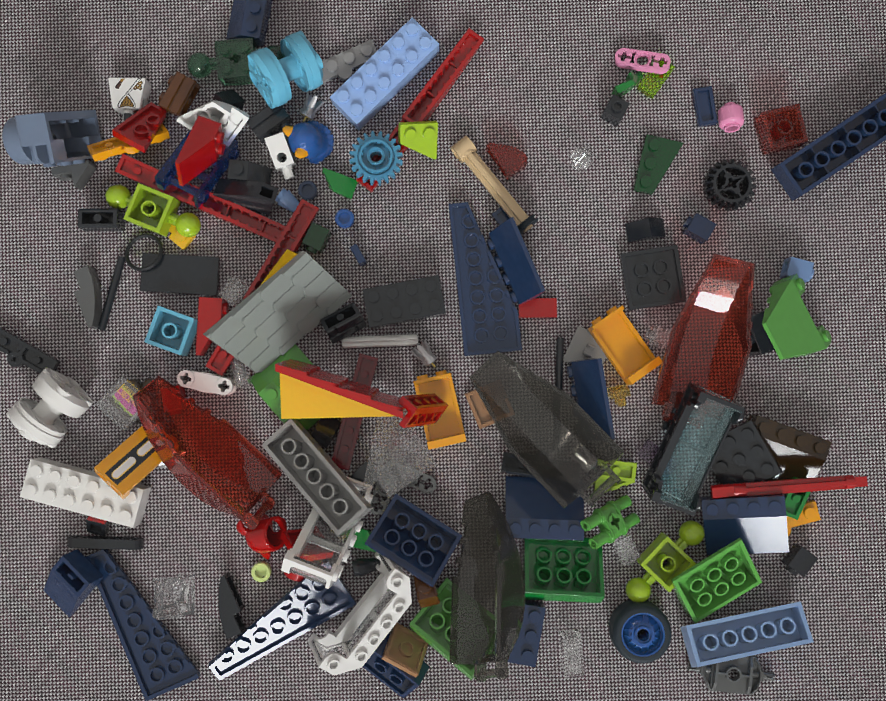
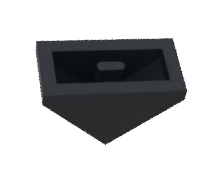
(645, 229)

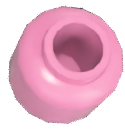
(730, 117)

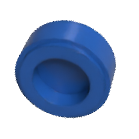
(344, 218)

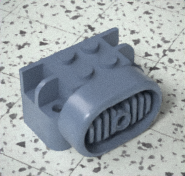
(51, 137)

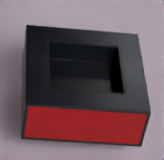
(97, 526)

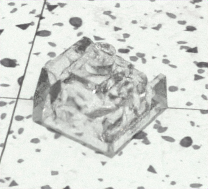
(174, 596)

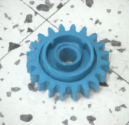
(374, 146)

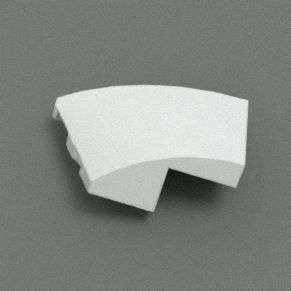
(230, 117)

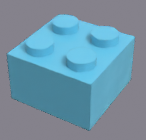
(172, 331)

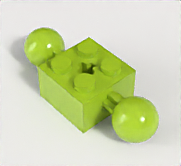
(164, 208)
(652, 559)

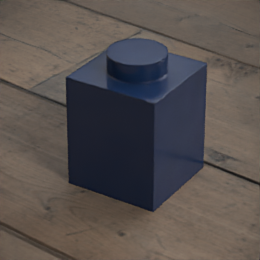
(698, 228)

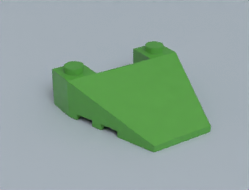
(790, 323)

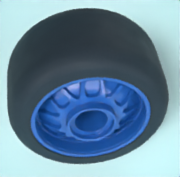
(632, 617)

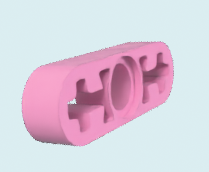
(626, 64)

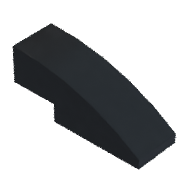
(229, 607)

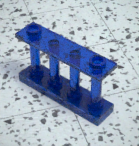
(167, 173)

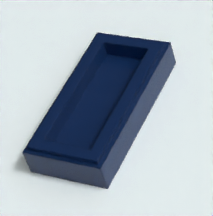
(704, 106)

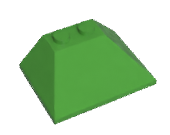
(268, 384)

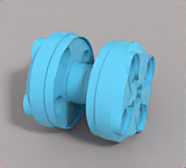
(273, 75)

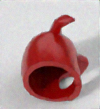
(263, 538)

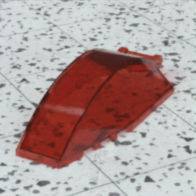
(710, 335)
(206, 453)

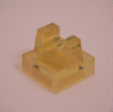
(619, 393)

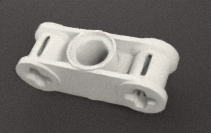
(206, 382)

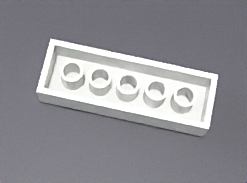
(82, 492)

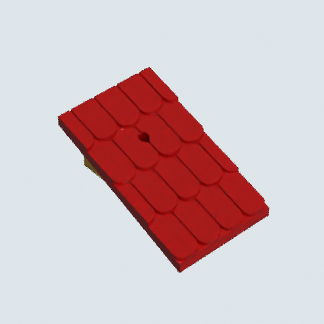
(321, 394)

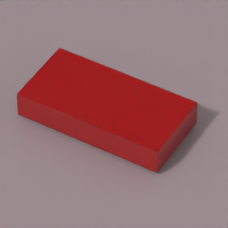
(538, 308)

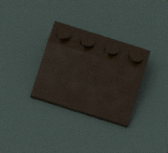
(794, 450)

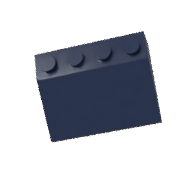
(515, 262)
(591, 391)
(537, 514)
(754, 519)
(413, 540)

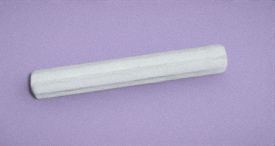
(380, 341)

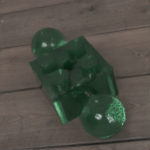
(227, 55)

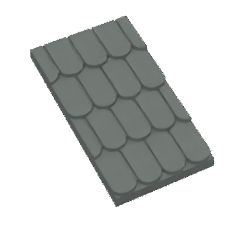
(279, 311)

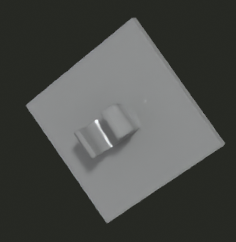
(583, 347)

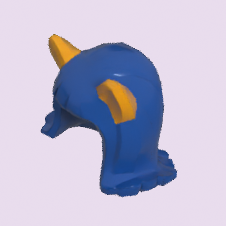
(310, 140)

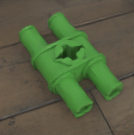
(610, 522)

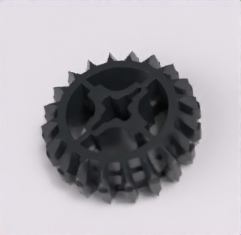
(725, 178)

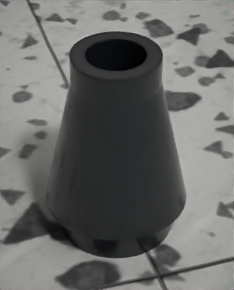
(364, 566)

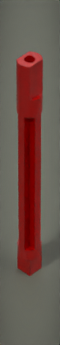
(788, 486)

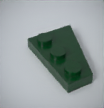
(654, 162)

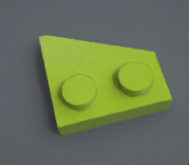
(419, 137)
(624, 470)

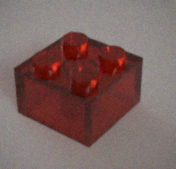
(780, 129)

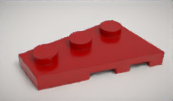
(141, 127)

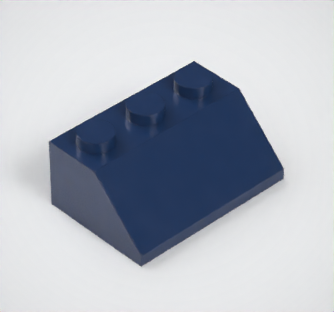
(249, 20)
(391, 676)

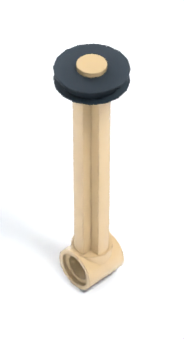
(466, 152)

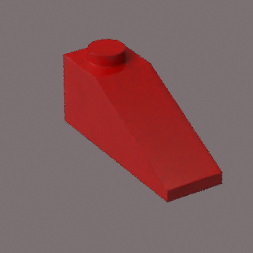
(209, 313)

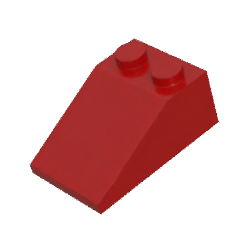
(200, 149)

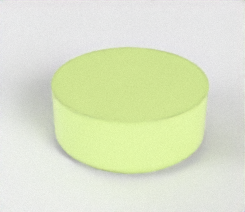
(261, 571)

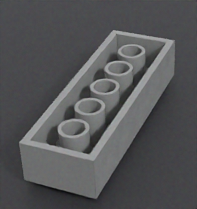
(317, 477)

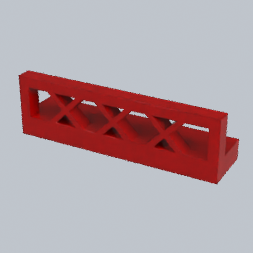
(421, 409)

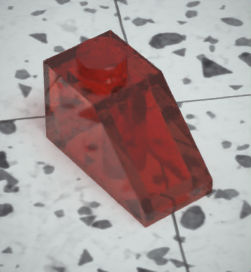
(507, 159)

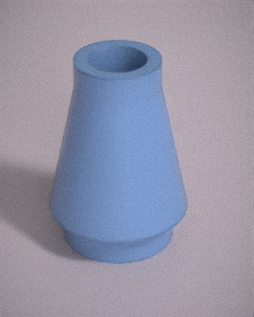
(287, 200)

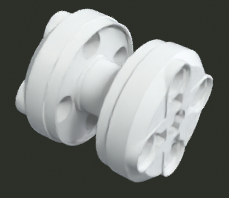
(41, 420)

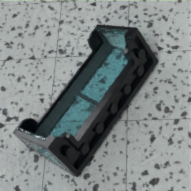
(690, 448)

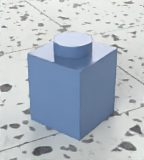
(795, 265)

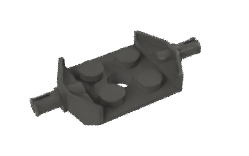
(747, 679)

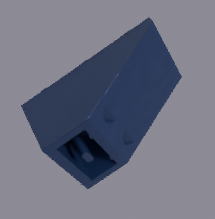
(71, 581)

